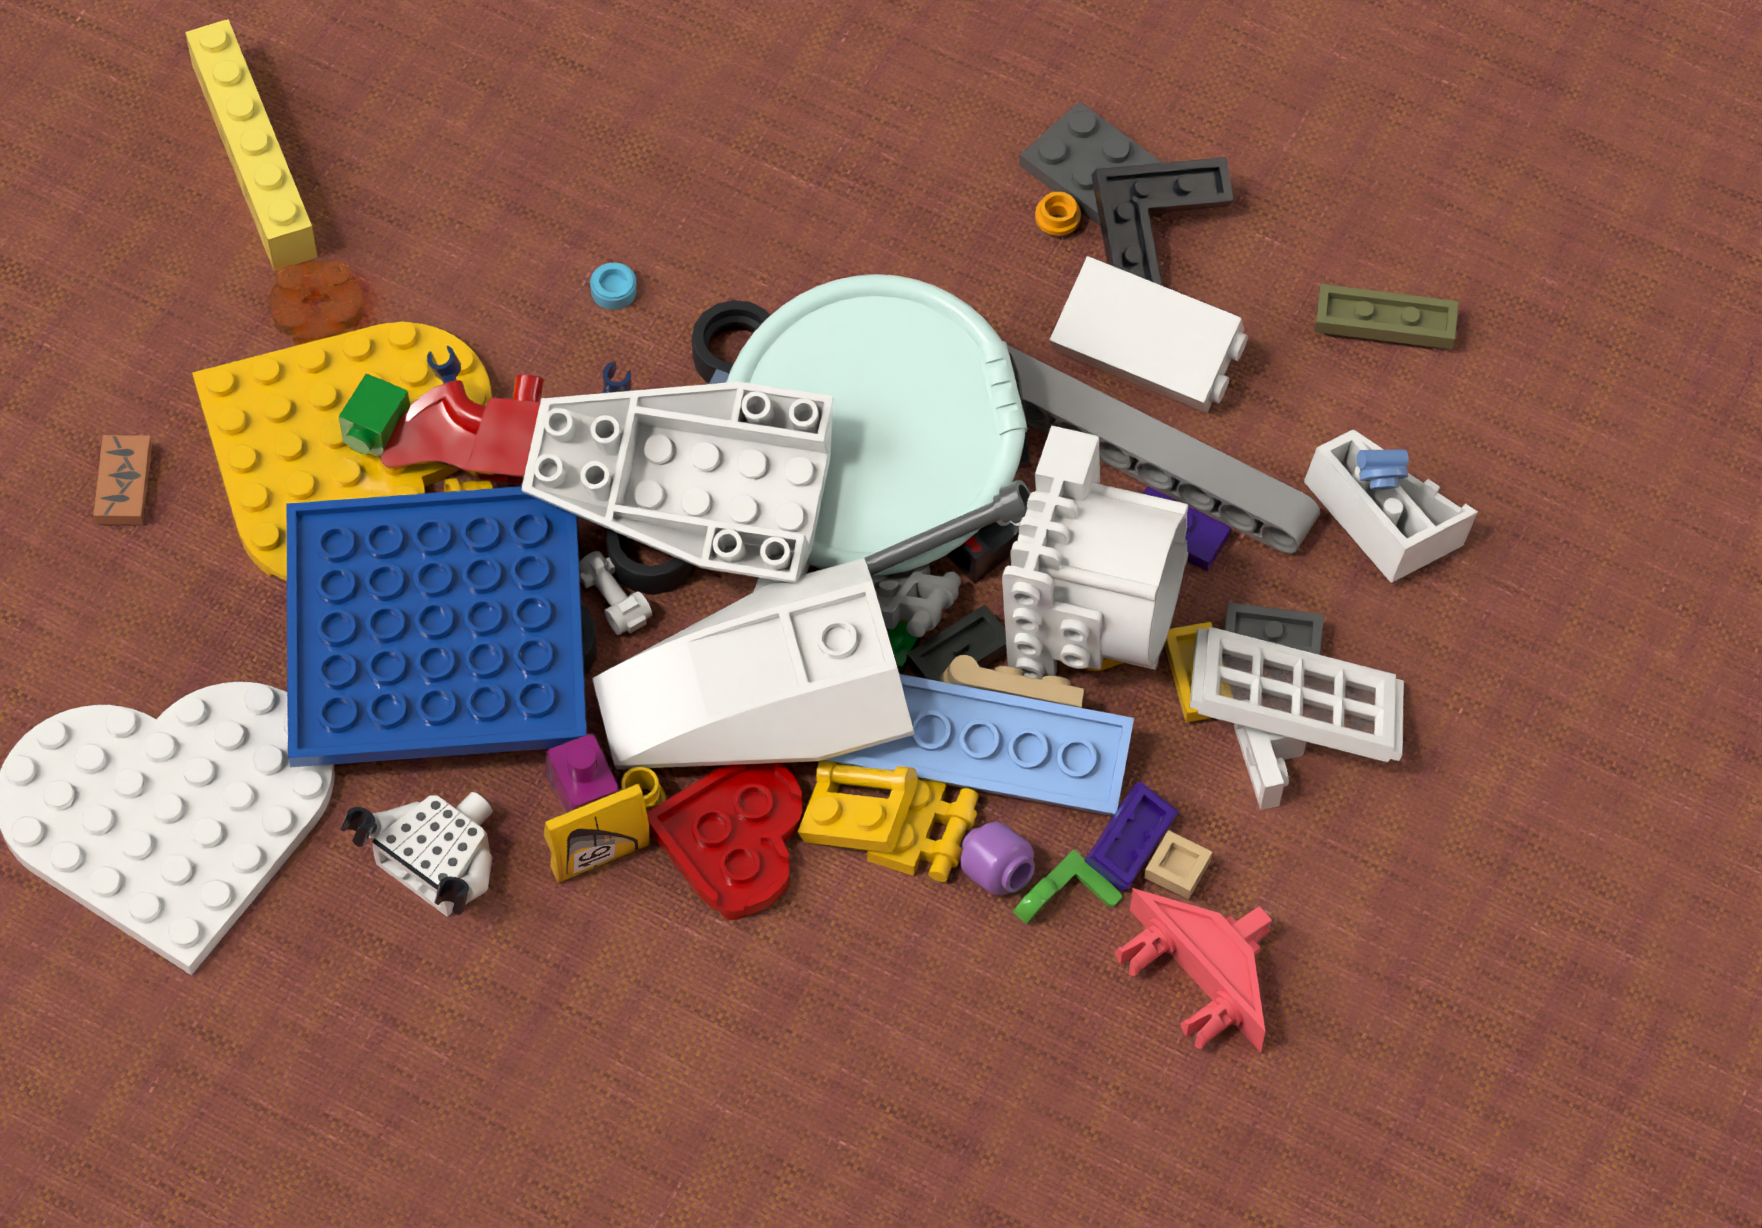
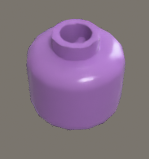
(997, 859)

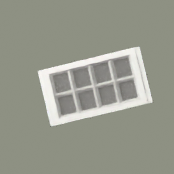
(1297, 694)

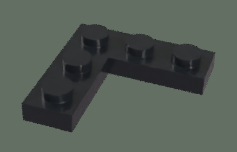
(1133, 192)

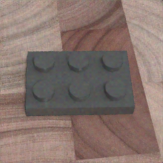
(1075, 149)

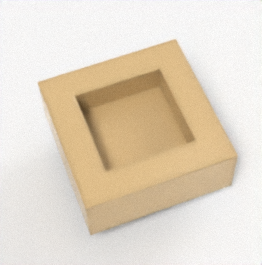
(1178, 864)

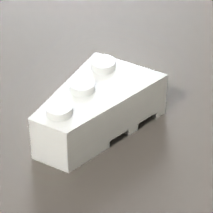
(1393, 526)

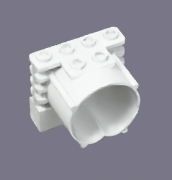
(1090, 566)

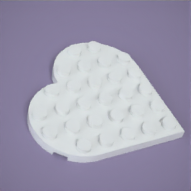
(165, 816)

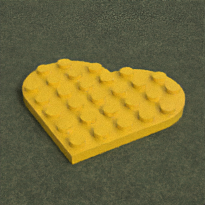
(282, 433)

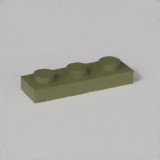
(1386, 316)

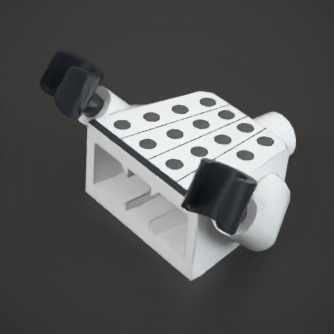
(430, 847)

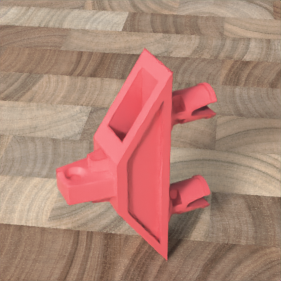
(1214, 954)

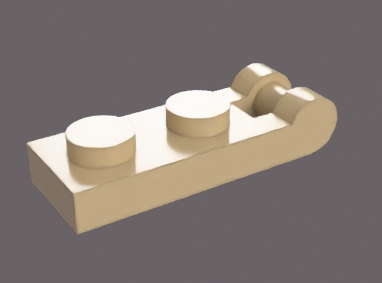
(1010, 681)

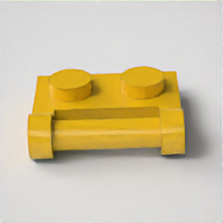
(858, 819)

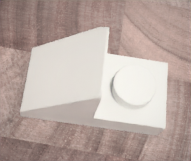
(1265, 762)

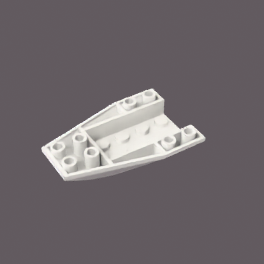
(693, 470)
(762, 681)

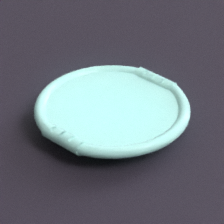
(919, 408)

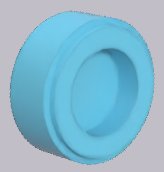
(613, 286)

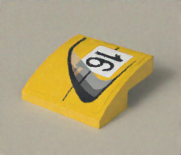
(597, 833)

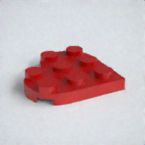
(732, 834)

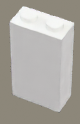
(1149, 335)

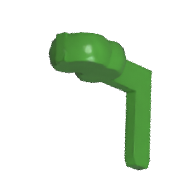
(1048, 887)

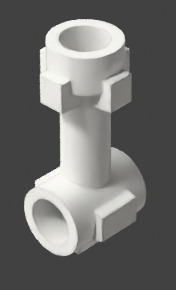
(626, 612)

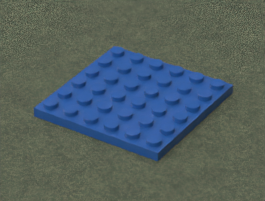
(432, 627)

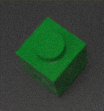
(372, 415)

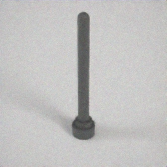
(1006, 506)

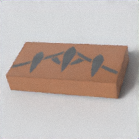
(122, 479)

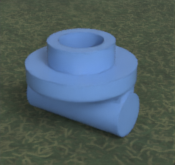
(1383, 467)

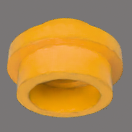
(1058, 204)

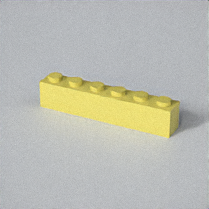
(251, 145)

